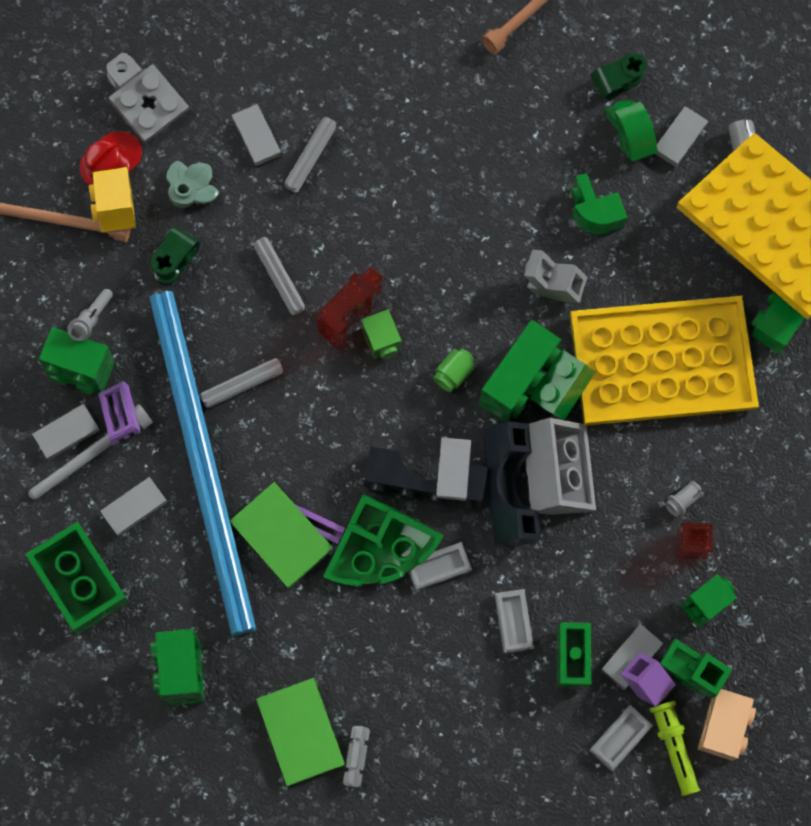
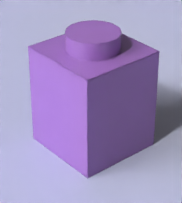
(648, 679)

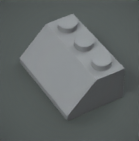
(560, 468)

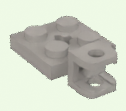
(136, 85)

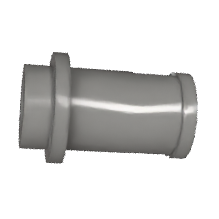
(683, 499)

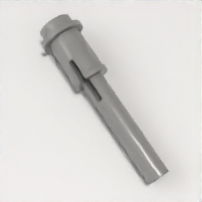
(81, 327)

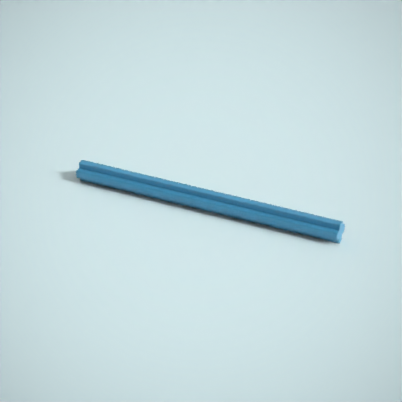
(202, 464)

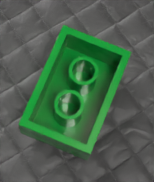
(520, 372)
(77, 578)
(179, 667)

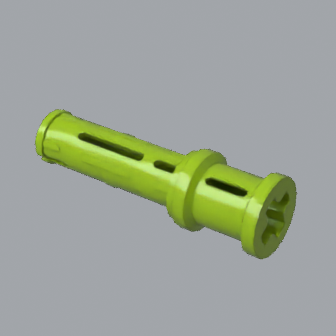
(687, 784)

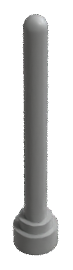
(83, 458)

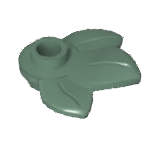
(191, 180)

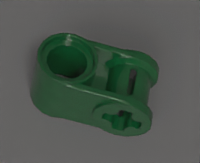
(616, 78)
(176, 252)

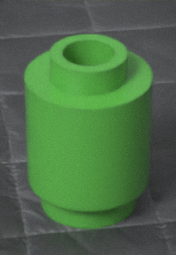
(454, 370)

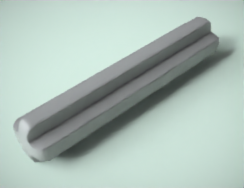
(310, 154)
(279, 276)
(241, 383)

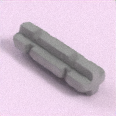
(356, 756)

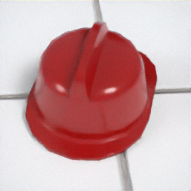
(111, 152)

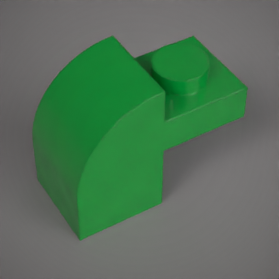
(634, 129)
(598, 214)
(696, 671)

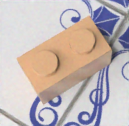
(726, 725)

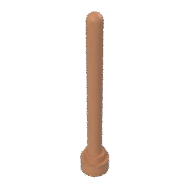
(495, 39)
(60, 219)

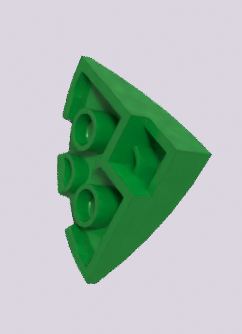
(380, 545)

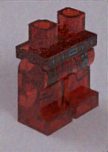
(349, 306)

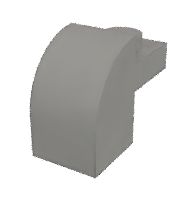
(553, 279)

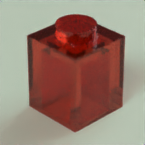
(694, 540)

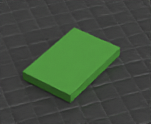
(281, 535)
(300, 732)

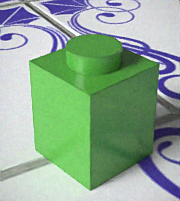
(381, 335)

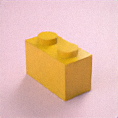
(113, 200)

